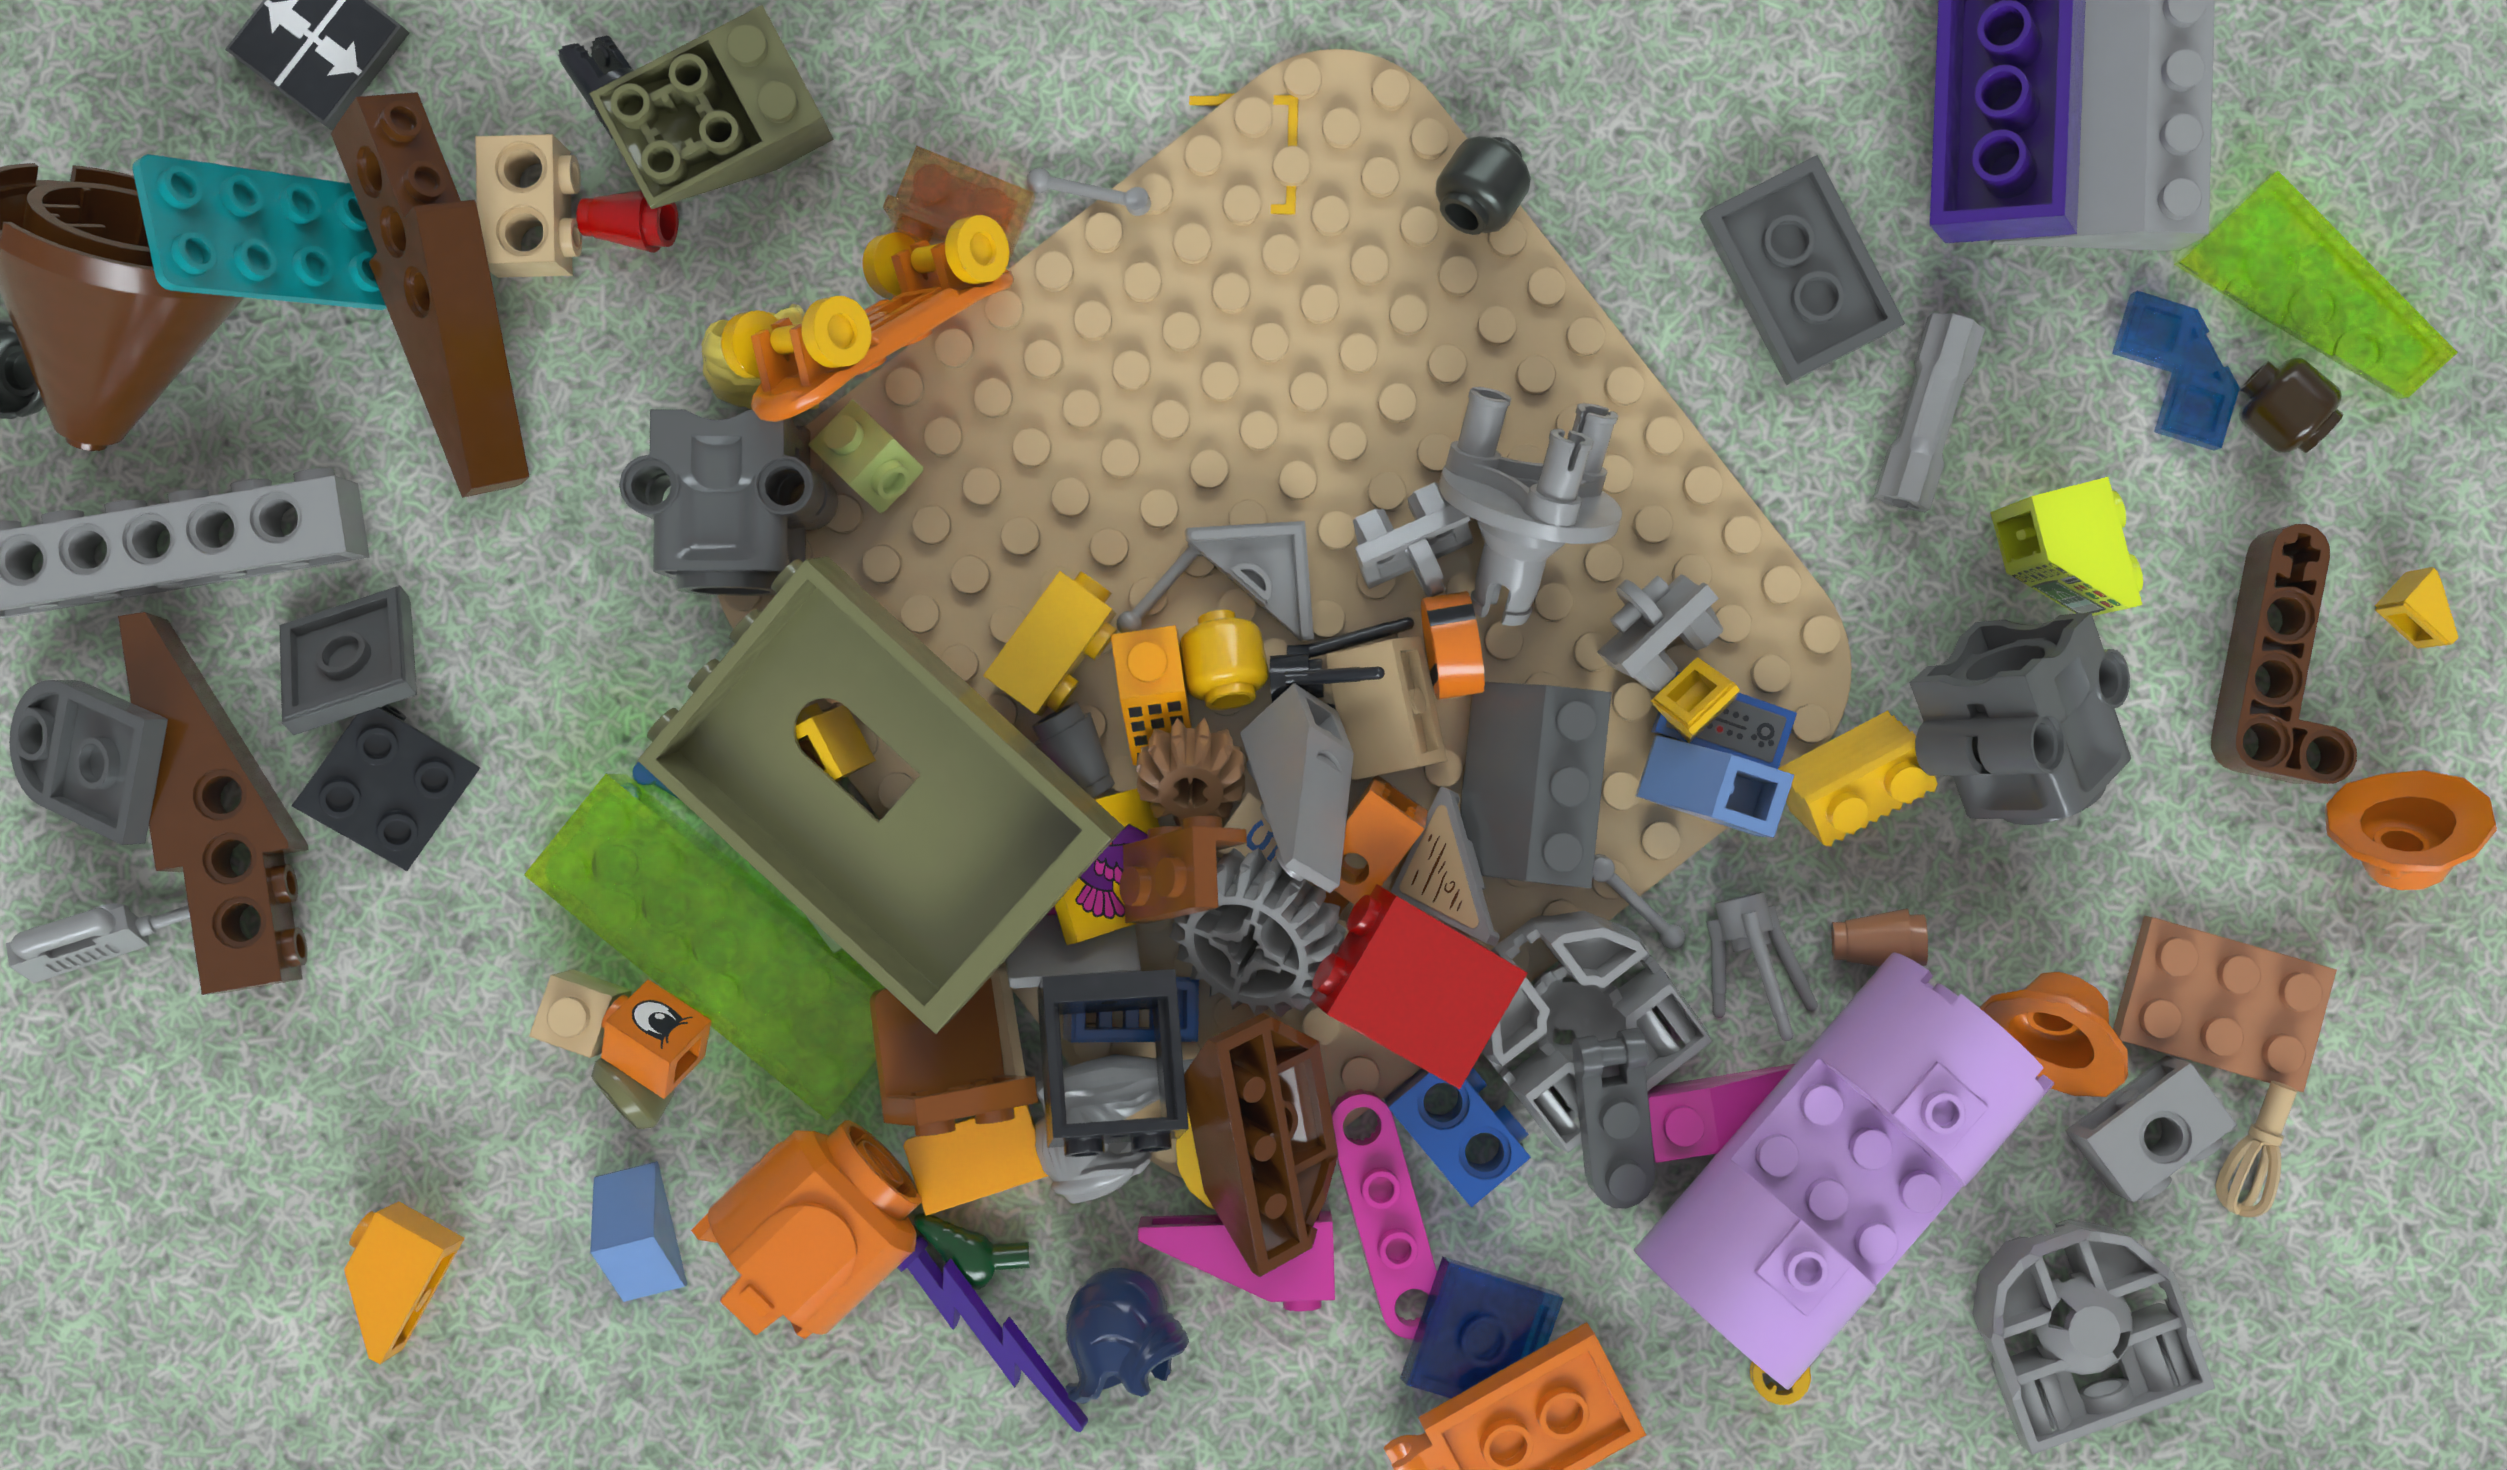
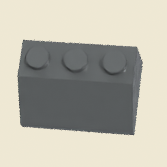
(1535, 781)

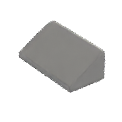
(1047, 954)

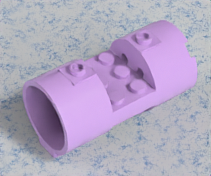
(1843, 1167)

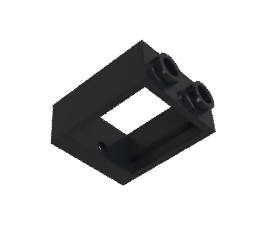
(1108, 994)

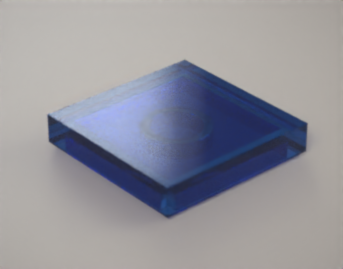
(1476, 1328)

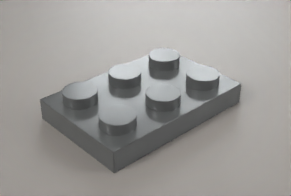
(1801, 270)

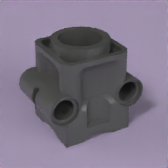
(728, 501)
(2025, 718)

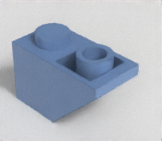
(1715, 786)

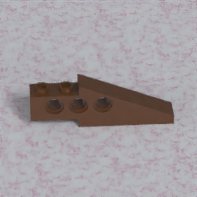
(435, 286)
(195, 831)

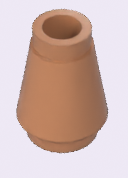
(1877, 936)

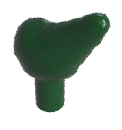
(972, 1251)

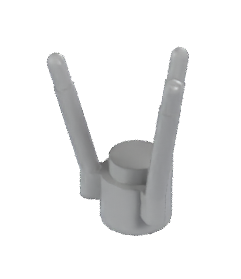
(1750, 925)

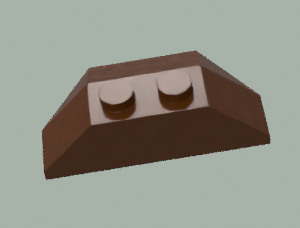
(1263, 1136)

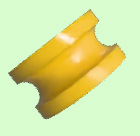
(1783, 1397)

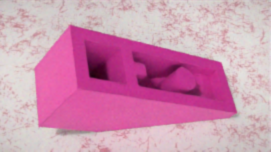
(1704, 1113)
(1209, 1247)

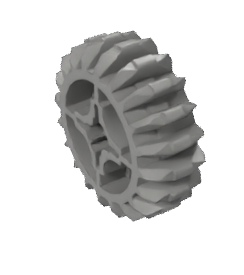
(1262, 936)

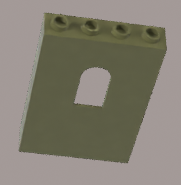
(955, 864)

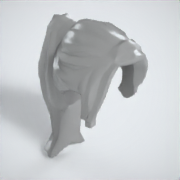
(1098, 1092)

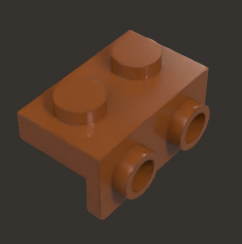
(1175, 869)

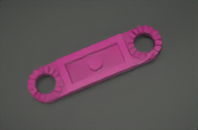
(1384, 1208)

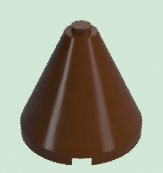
(89, 301)

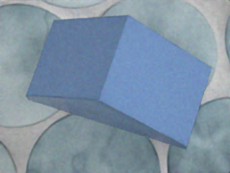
(635, 1233)

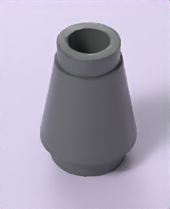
(1075, 747)

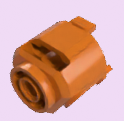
(813, 1228)

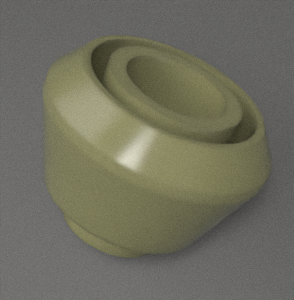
(630, 1098)

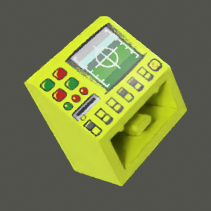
(2072, 547)

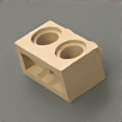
(510, 211)

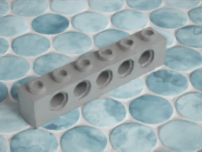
(326, 533)

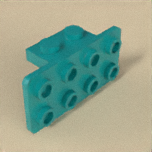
(255, 234)

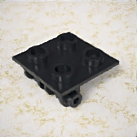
(386, 785)

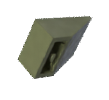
(712, 112)

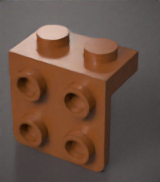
(944, 1075)

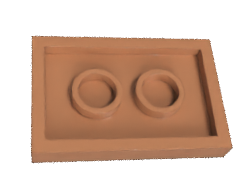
(2223, 1003)

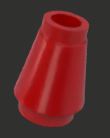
(628, 221)

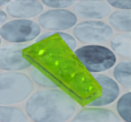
(2309, 281)

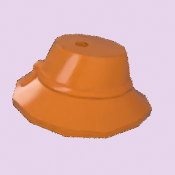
(2410, 825)
(2067, 1032)

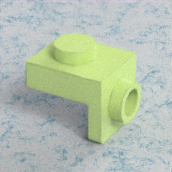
(866, 457)

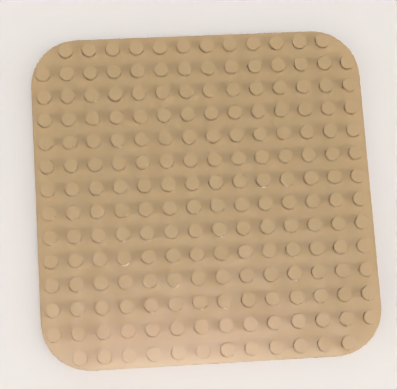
(1306, 375)

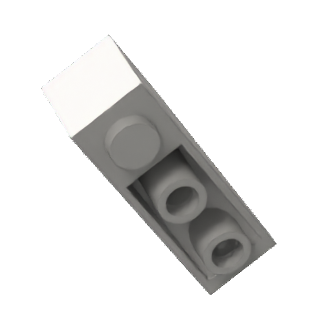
(1304, 781)

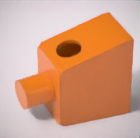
(1382, 831)

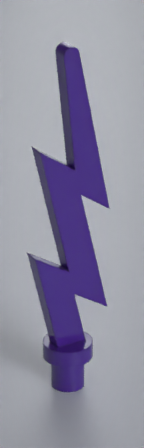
(1006, 1345)

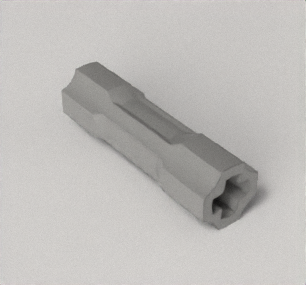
(1941, 369)

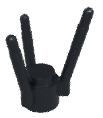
(1311, 676)

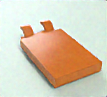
(1537, 1414)

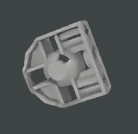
(1595, 956)
(2152, 1345)

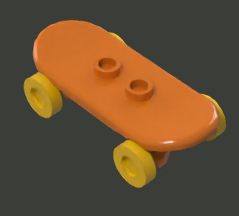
(841, 339)

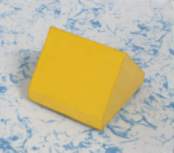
(1695, 698)

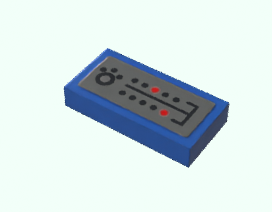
(1744, 729)

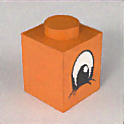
(654, 1037)

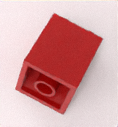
(1416, 986)

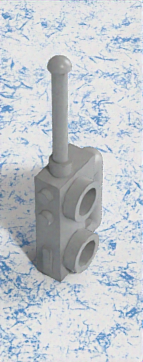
(84, 940)

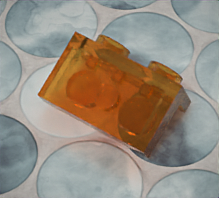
(943, 191)

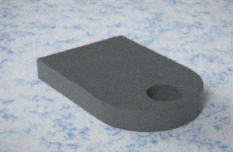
(94, 757)

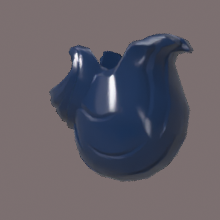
(1120, 1334)

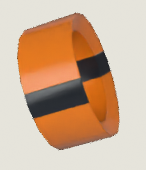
(1452, 645)

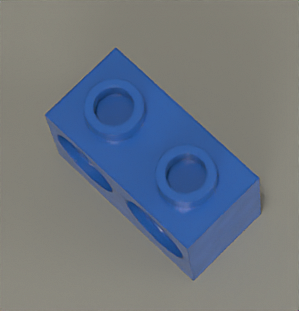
(1447, 1135)

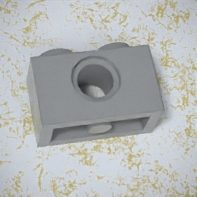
(2114, 1131)

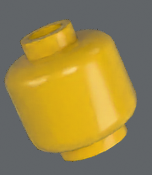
(1224, 660)

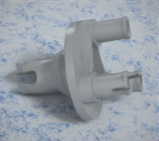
(1527, 506)

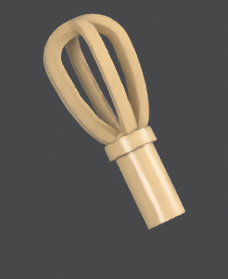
(2266, 1135)

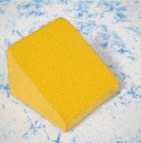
(2419, 609)

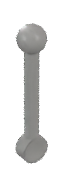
(1136, 199)
(1131, 620)
(1670, 935)

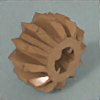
(1190, 772)

